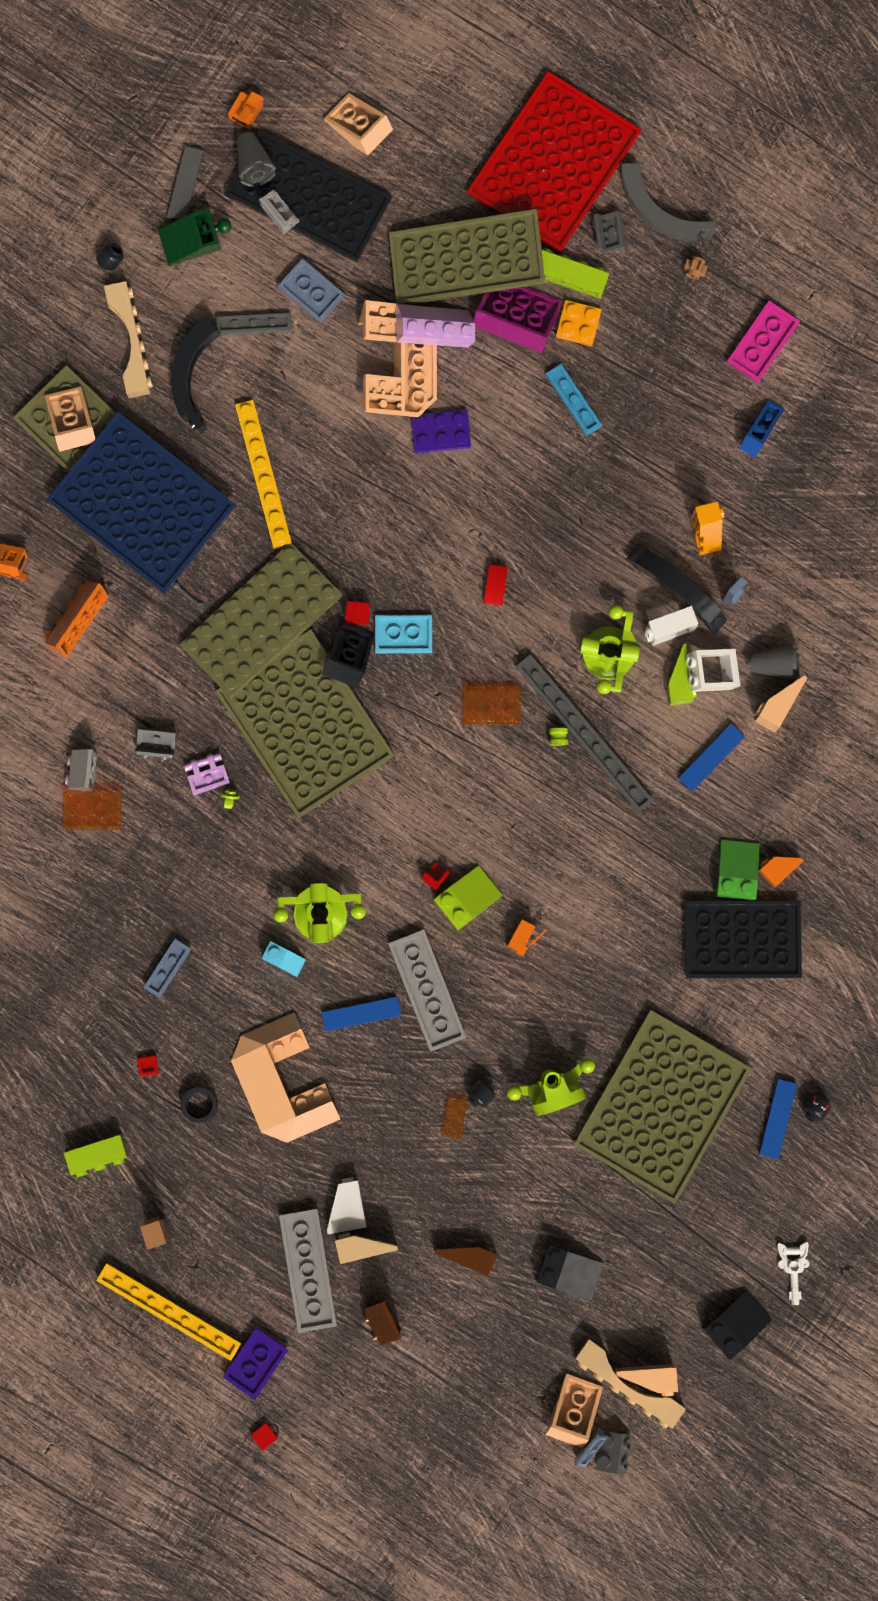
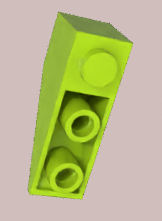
(678, 687)

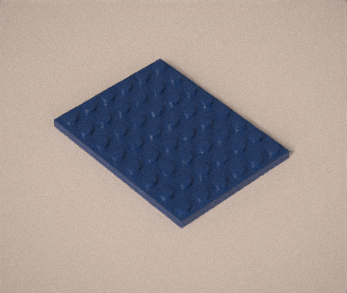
(141, 502)

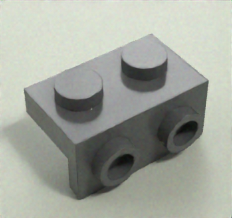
(609, 232)
(156, 743)
(614, 1453)

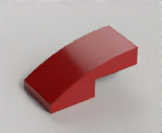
(495, 584)

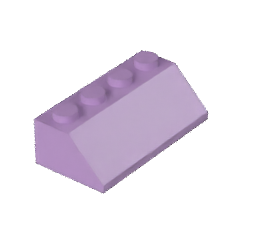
(434, 326)

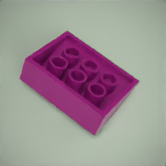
(519, 316)

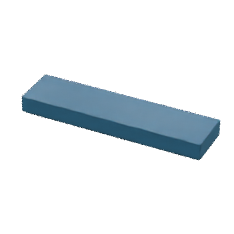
(573, 399)

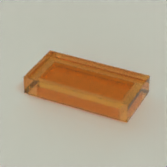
(454, 1118)

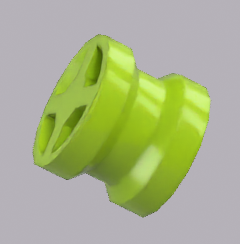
(558, 736)

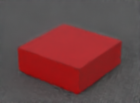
(148, 1066)
(264, 1436)

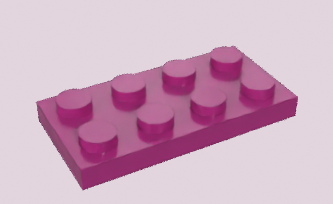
(763, 341)

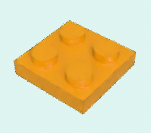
(578, 323)

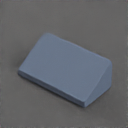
(591, 1447)

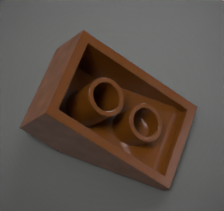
(382, 1321)

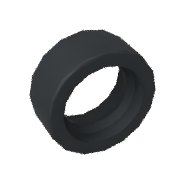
(201, 1119)

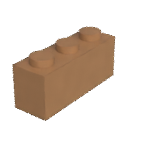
(155, 1232)

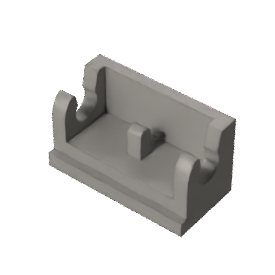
(278, 211)

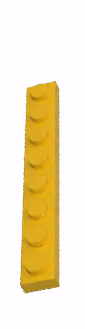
(263, 474)
(169, 1311)

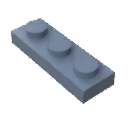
(735, 592)
(167, 968)

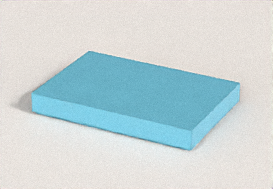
(403, 634)

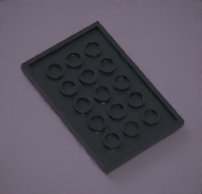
(742, 939)

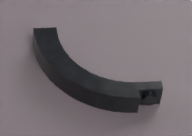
(186, 357)
(679, 585)

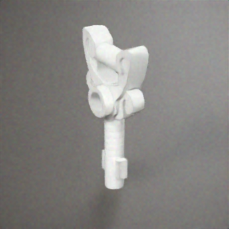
(793, 1267)

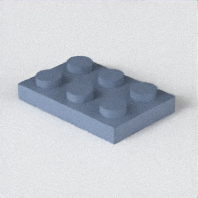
(311, 291)

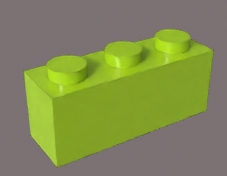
(96, 1156)

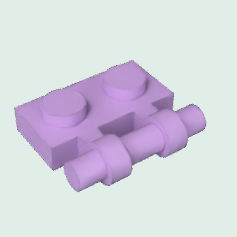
(208, 779)

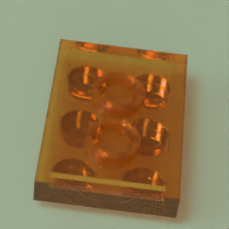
(491, 705)
(92, 811)

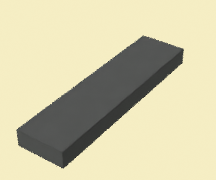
(185, 183)
(254, 323)

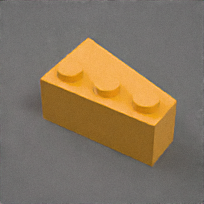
(707, 527)

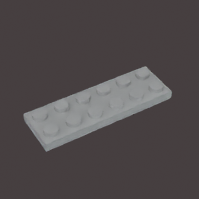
(427, 990)
(307, 1270)

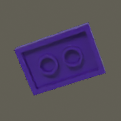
(441, 431)
(255, 1363)

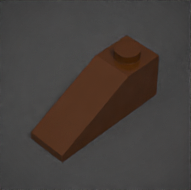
(474, 1258)

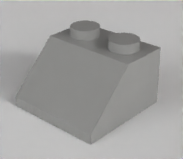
(82, 770)

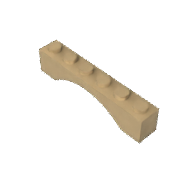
(135, 375)
(662, 1407)

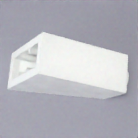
(347, 1208)

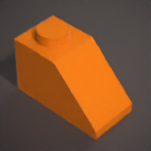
(778, 868)

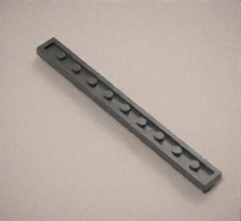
(584, 733)

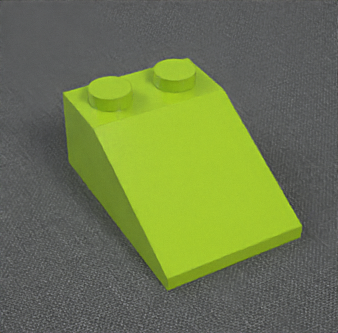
(467, 898)

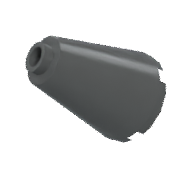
(253, 160)
(777, 662)

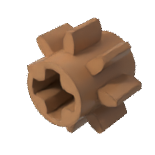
(695, 268)

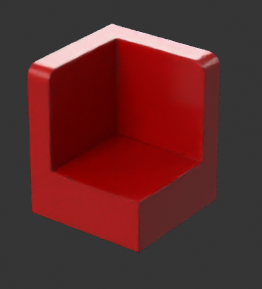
(357, 613)
(435, 876)

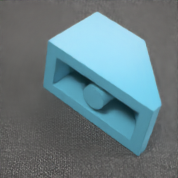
(283, 959)

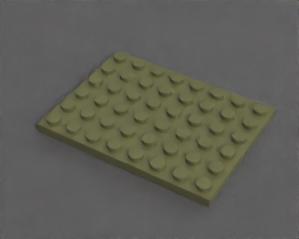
(306, 727)
(662, 1106)

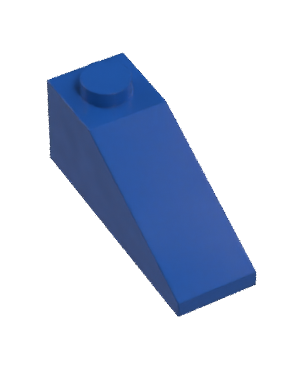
(761, 428)

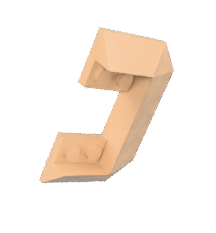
(414, 367)
(264, 1089)

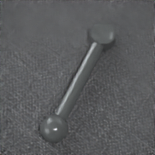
(200, 606)

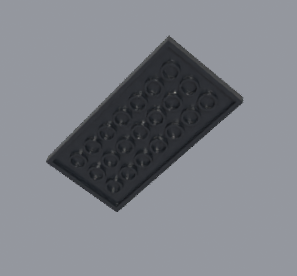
(328, 202)

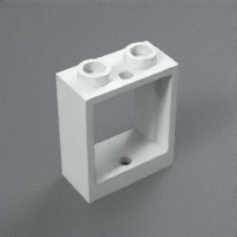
(671, 626)
(728, 668)

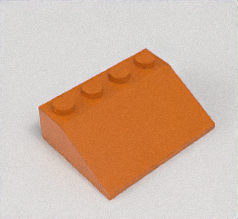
(76, 618)

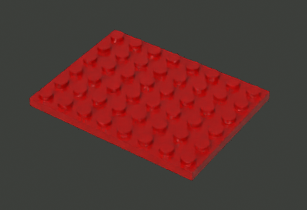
(555, 159)

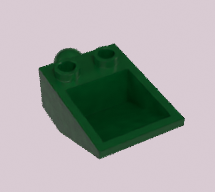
(190, 237)

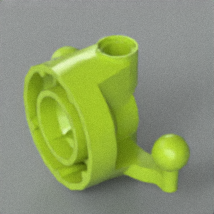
(611, 667)
(336, 911)
(557, 1095)

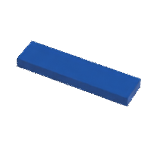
(711, 757)
(361, 1014)
(778, 1119)

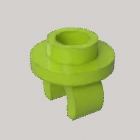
(229, 796)

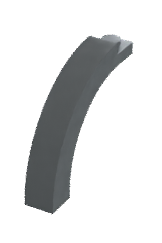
(654, 215)

